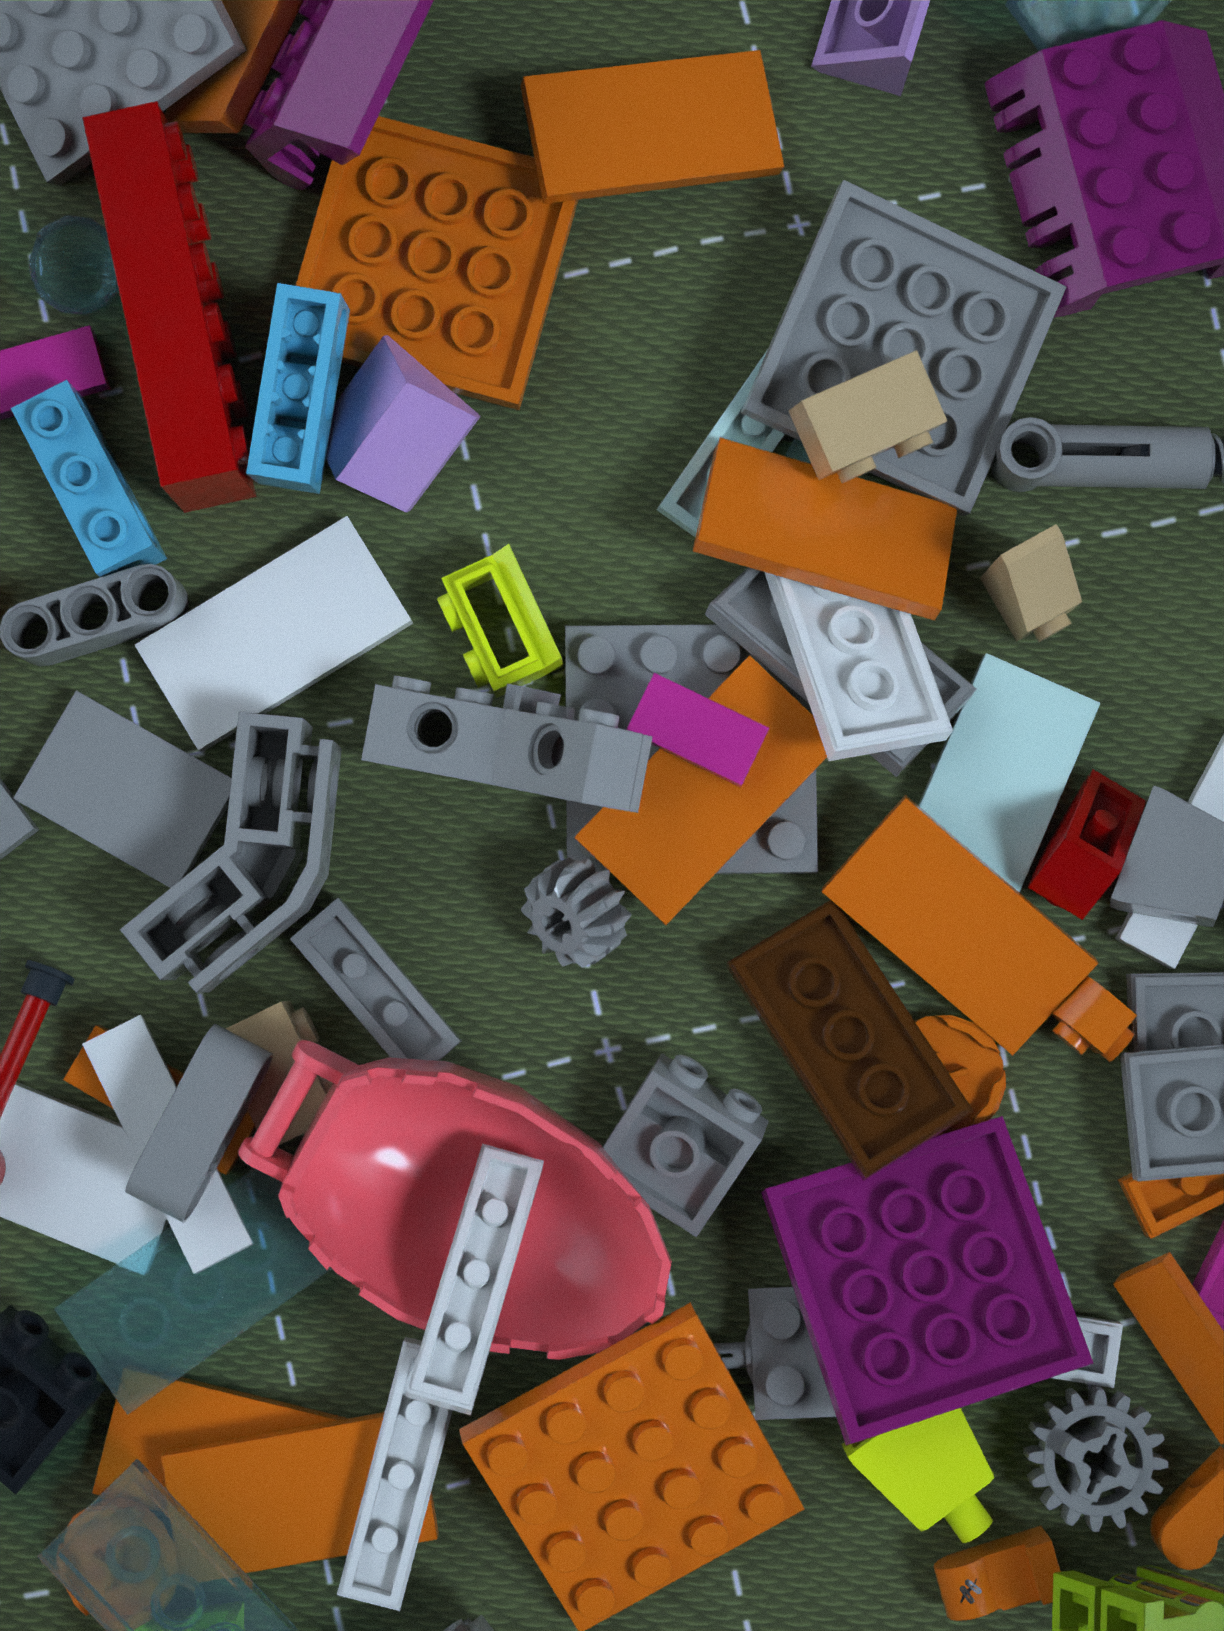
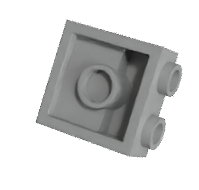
(685, 1141)

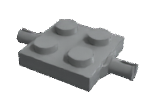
(779, 1359)

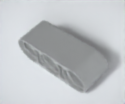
(65, 610)
(199, 1123)

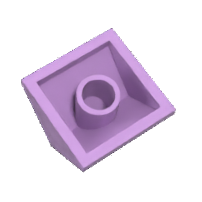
(870, 41)
(395, 427)

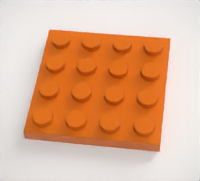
(442, 255)
(632, 1468)

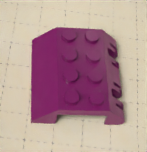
(331, 83)
(1120, 159)

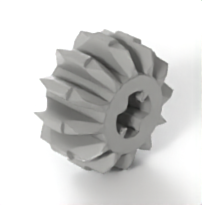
(575, 912)

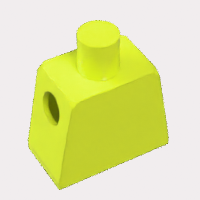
(929, 1472)

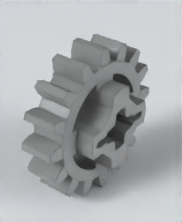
(1088, 1481)

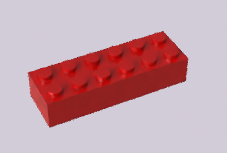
(170, 306)

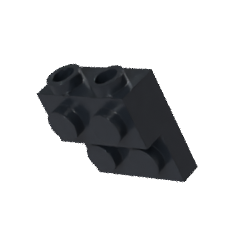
(40, 1395)

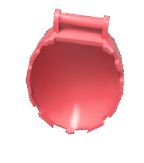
(389, 1176)

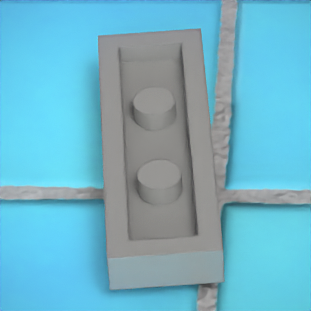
(374, 986)

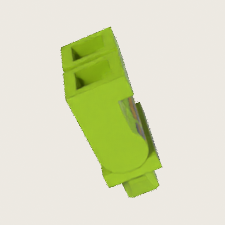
(1138, 1602)

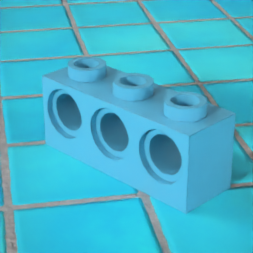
(298, 388)
(87, 480)

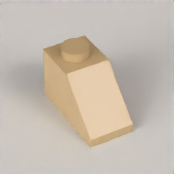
(1034, 586)

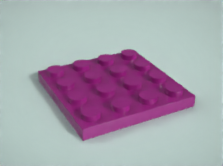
(926, 1281)

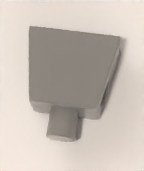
(1173, 863)

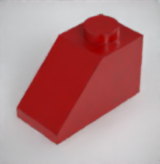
(1088, 845)

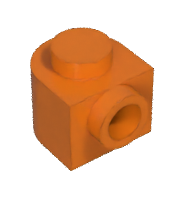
(1094, 1020)

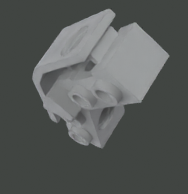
(519, 747)
(255, 859)

